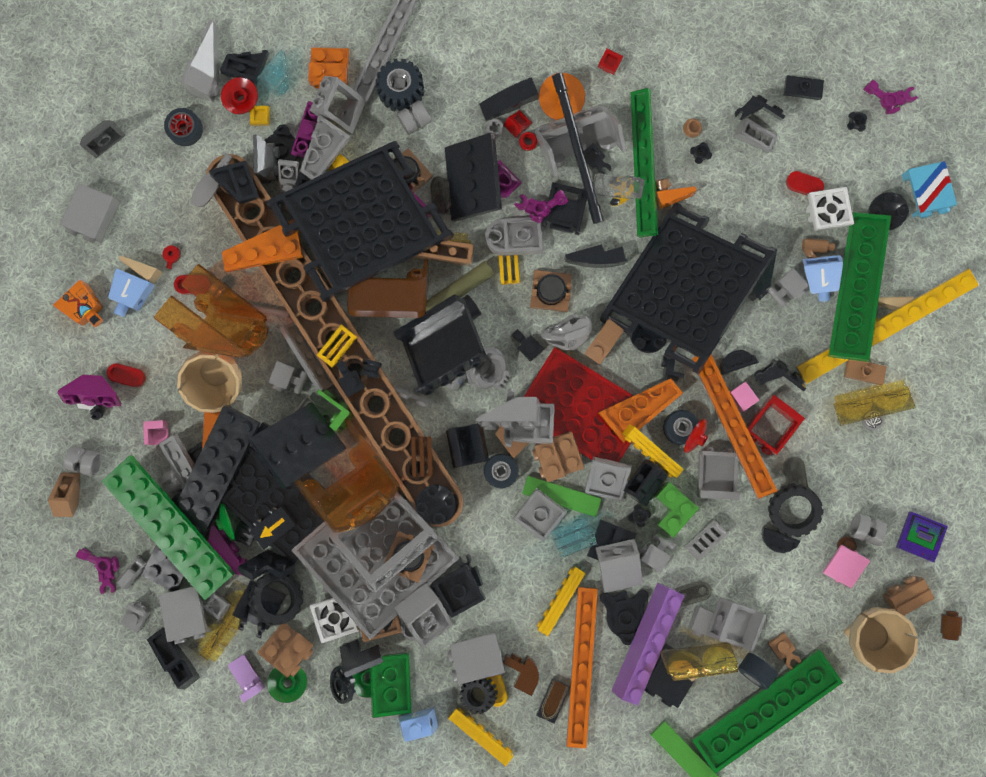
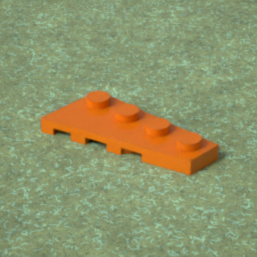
(263, 250)
(641, 407)

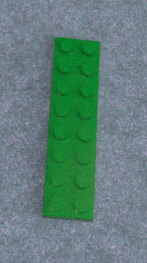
(860, 287)
(168, 527)
(766, 711)

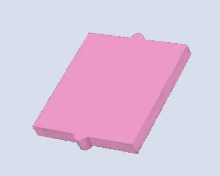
(846, 566)

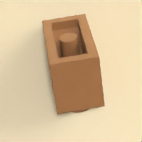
(604, 341)
(65, 495)

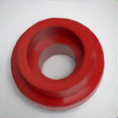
(528, 135)

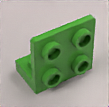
(338, 420)

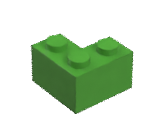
(679, 509)

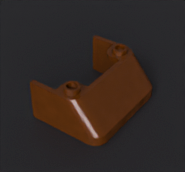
(391, 296)

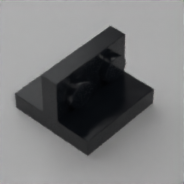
(467, 445)
(609, 534)

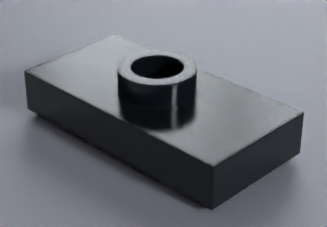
(803, 87)

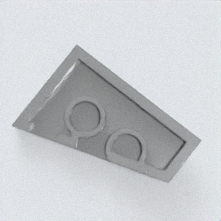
(324, 148)

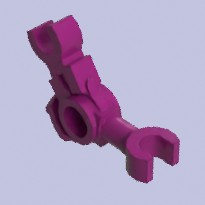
(890, 100)
(540, 208)
(104, 566)

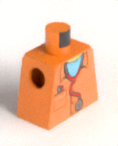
(80, 304)

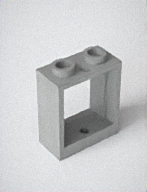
(352, 107)

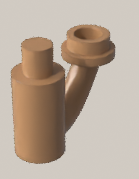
(810, 246)

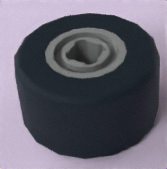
(674, 427)
(501, 471)
(757, 671)

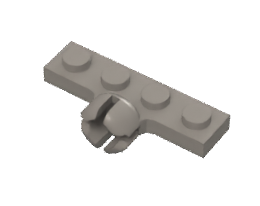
(180, 463)

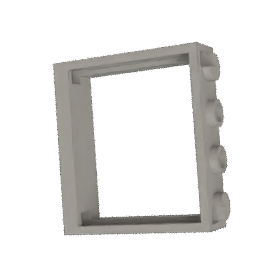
(400, 559)

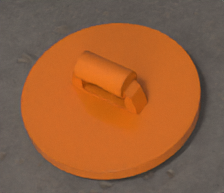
(550, 101)

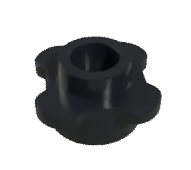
(860, 117)
(702, 147)
(633, 517)

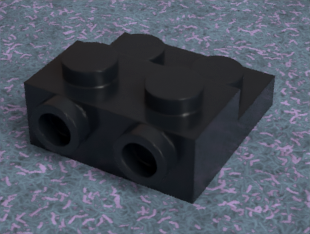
(458, 591)

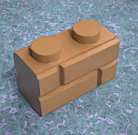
(908, 595)

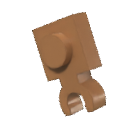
(783, 648)

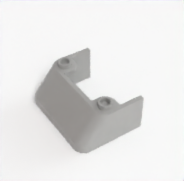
(594, 126)

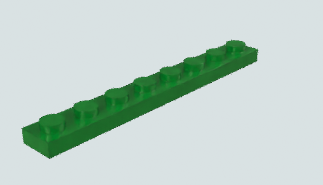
(644, 162)

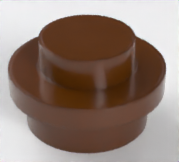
(847, 542)

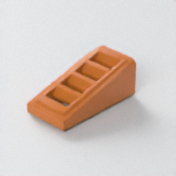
(669, 197)

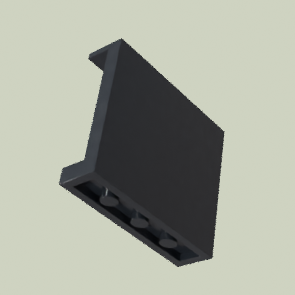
(441, 344)

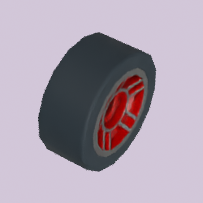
(178, 118)

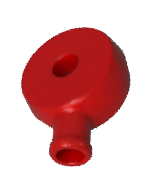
(173, 258)

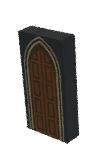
(553, 700)

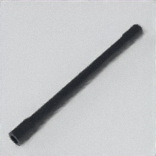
(561, 90)

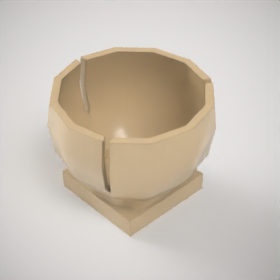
(209, 381)
(881, 640)

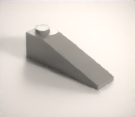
(201, 73)

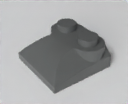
(101, 138)
(265, 160)

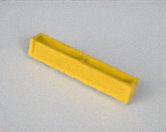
(649, 449)
(559, 603)
(482, 737)

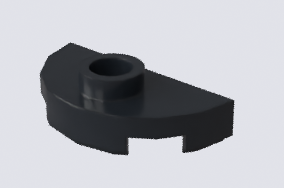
(737, 360)
(778, 542)

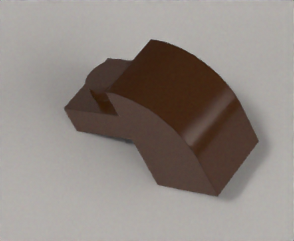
(528, 672)

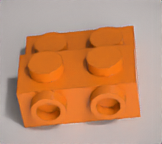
(328, 62)

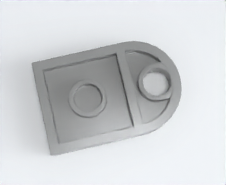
(516, 236)

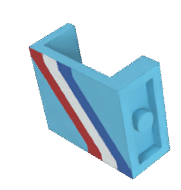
(931, 189)

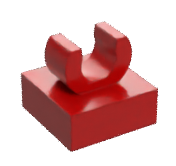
(610, 61)

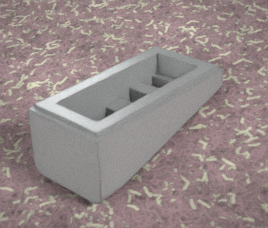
(744, 136)
(716, 539)

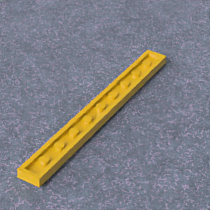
(897, 320)

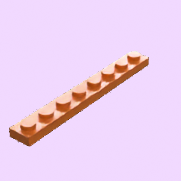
(736, 429)
(581, 667)

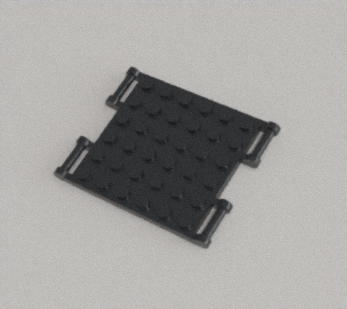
(359, 219)
(688, 286)

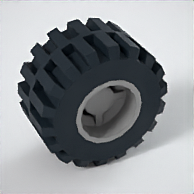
(399, 84)

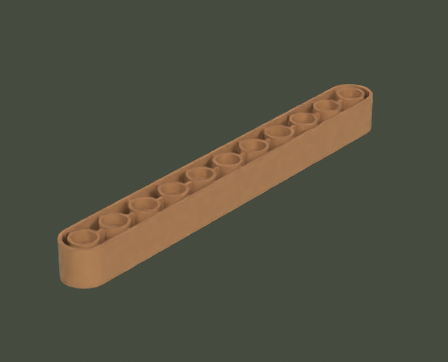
(318, 329)

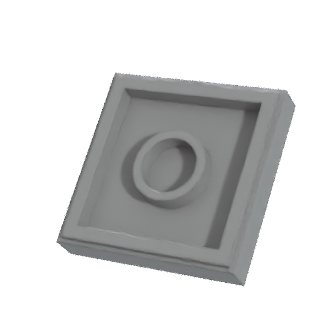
(607, 479)
(540, 514)

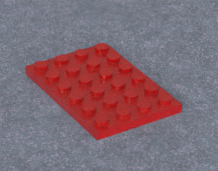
(577, 400)

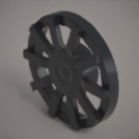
(341, 685)

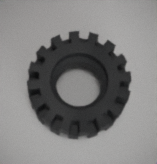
(471, 702)

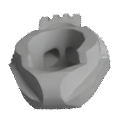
(569, 332)
(490, 372)

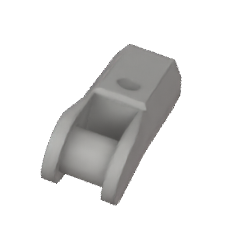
(131, 573)

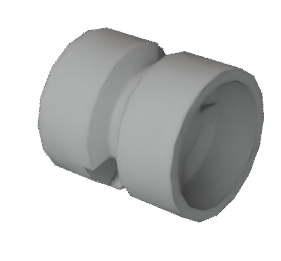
(413, 117)
(82, 461)
(871, 530)

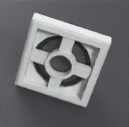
(830, 210)
(333, 619)

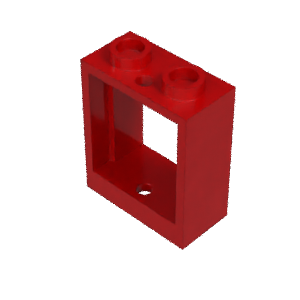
(786, 411)

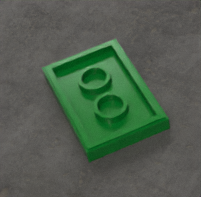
(391, 686)

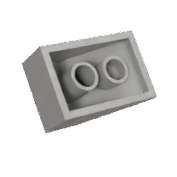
(423, 615)

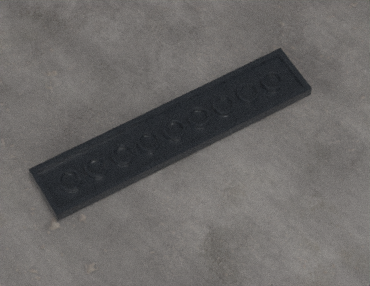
(207, 485)

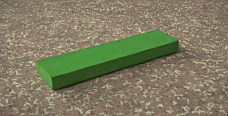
(564, 496)
(681, 751)

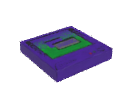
(921, 536)

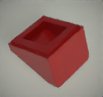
(517, 123)

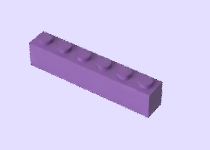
(647, 644)

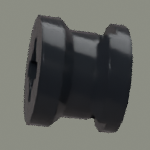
(370, 368)

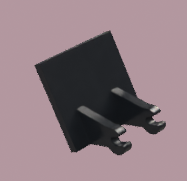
(756, 104)
(779, 369)
(271, 602)

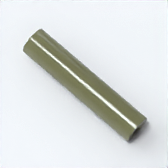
(463, 284)

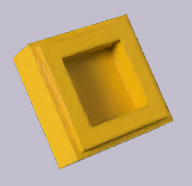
(260, 116)

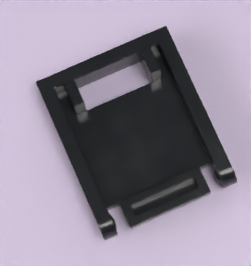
(568, 215)

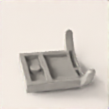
(541, 434)

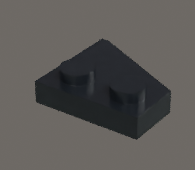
(244, 65)
(236, 181)

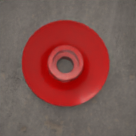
(233, 90)
(697, 436)

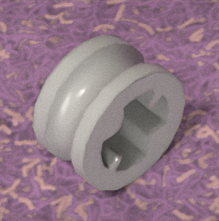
(495, 122)

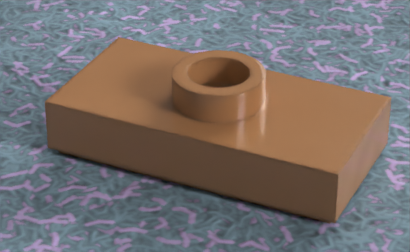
(865, 372)

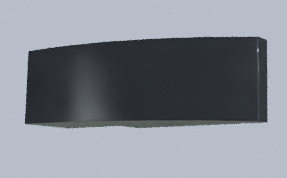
(509, 99)
(596, 257)
(173, 660)

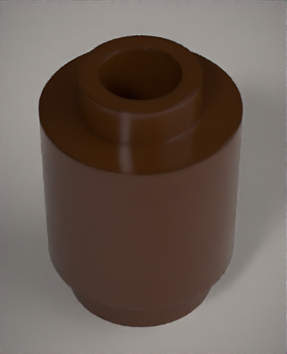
(951, 625)

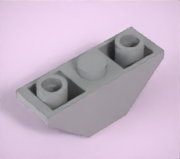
(287, 177)

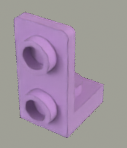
(246, 677)

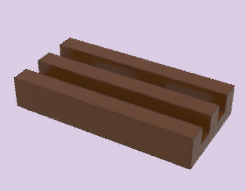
(414, 462)

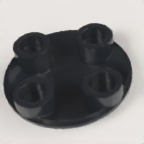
(892, 205)
(647, 341)
(435, 504)

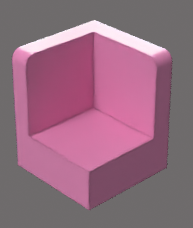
(743, 397)
(155, 432)

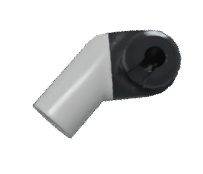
(96, 410)

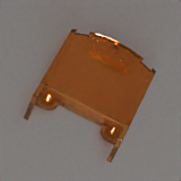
(230, 323)
(358, 494)

